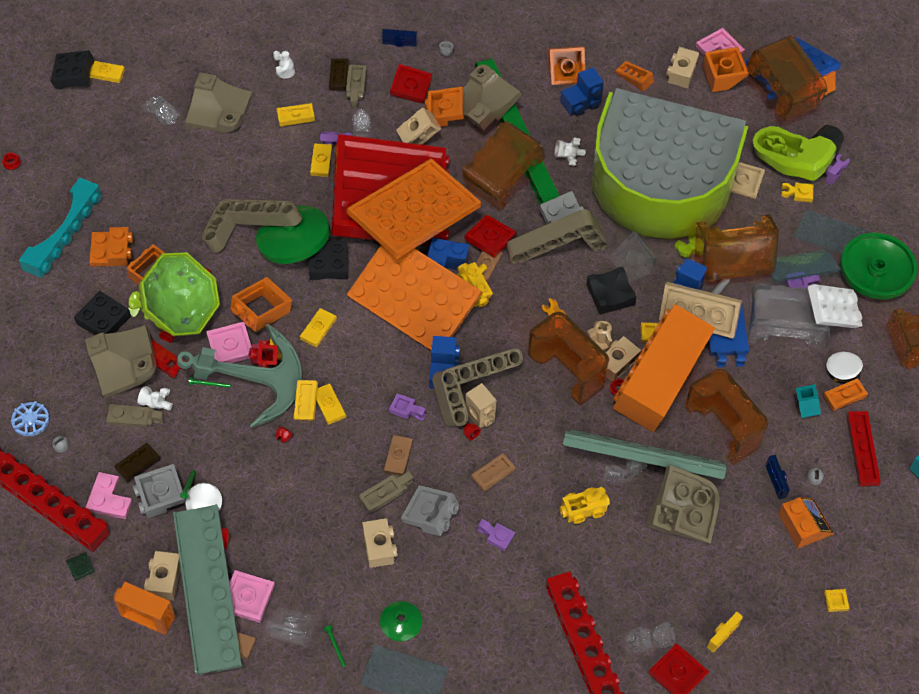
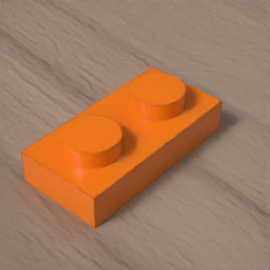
(845, 394)

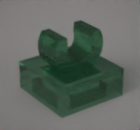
(80, 566)

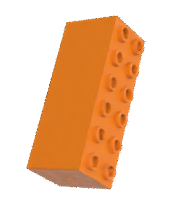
(662, 367)

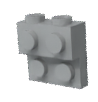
(559, 207)
(158, 490)
(431, 510)

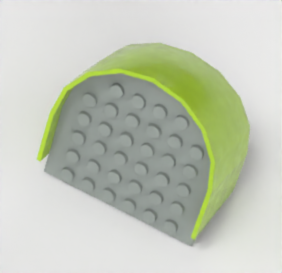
(664, 164)

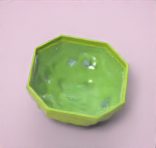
(178, 294)

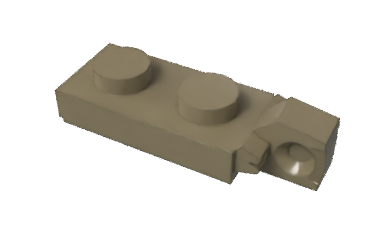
(356, 83)
(133, 416)
(385, 491)

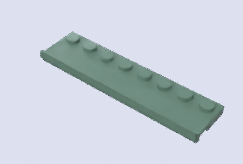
(644, 453)
(207, 590)

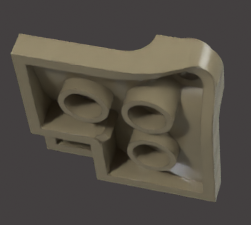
(487, 97)
(217, 105)
(122, 359)
(685, 506)

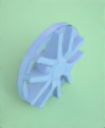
(30, 418)

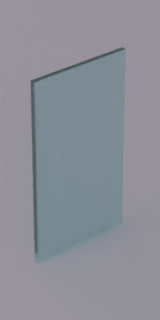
(826, 231)
(804, 265)
(402, 674)

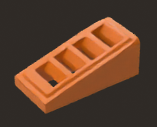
(643, 82)

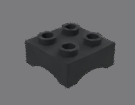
(72, 69)
(330, 261)
(611, 290)
(102, 315)

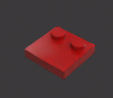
(410, 83)
(490, 235)
(678, 671)

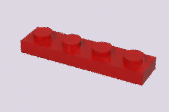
(863, 448)

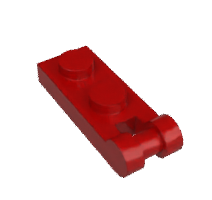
(164, 358)

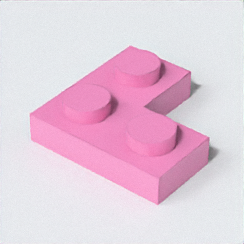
(716, 41)
(103, 499)

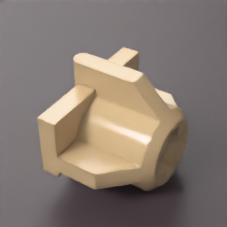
(601, 334)

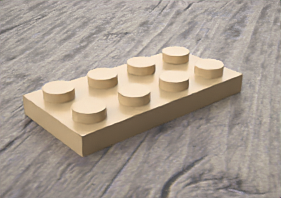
(712, 308)

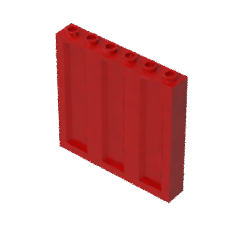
(367, 166)

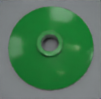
(404, 629)

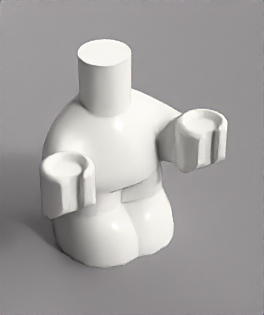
(286, 65)
(569, 150)
(154, 399)

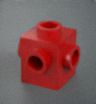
(269, 357)

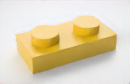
(295, 114)

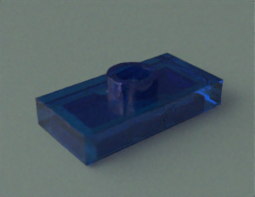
(399, 37)
(777, 476)

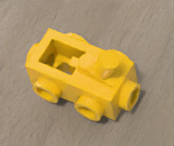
(474, 276)
(588, 503)

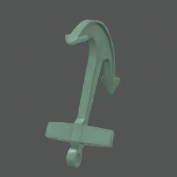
(281, 378)

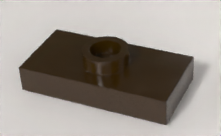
(338, 74)
(137, 462)

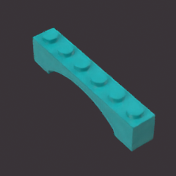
(39, 258)

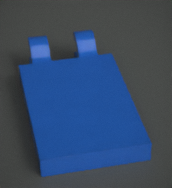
(738, 346)

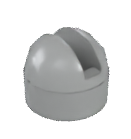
(446, 48)
(61, 444)
(811, 475)

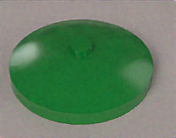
(295, 242)
(878, 266)

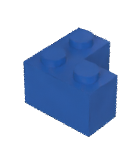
(584, 94)
(448, 253)
(690, 274)
(443, 355)

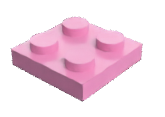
(230, 343)
(250, 595)

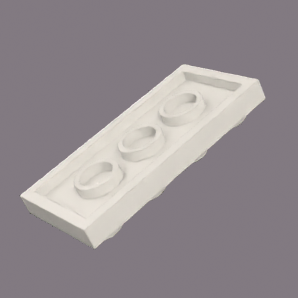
(835, 306)

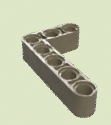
(246, 212)
(556, 234)
(470, 372)

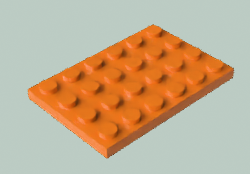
(413, 208)
(414, 295)

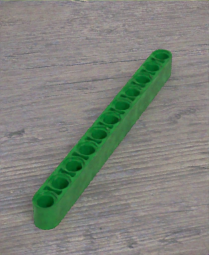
(538, 175)

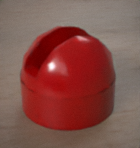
(471, 428)
(284, 433)

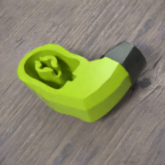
(796, 154)

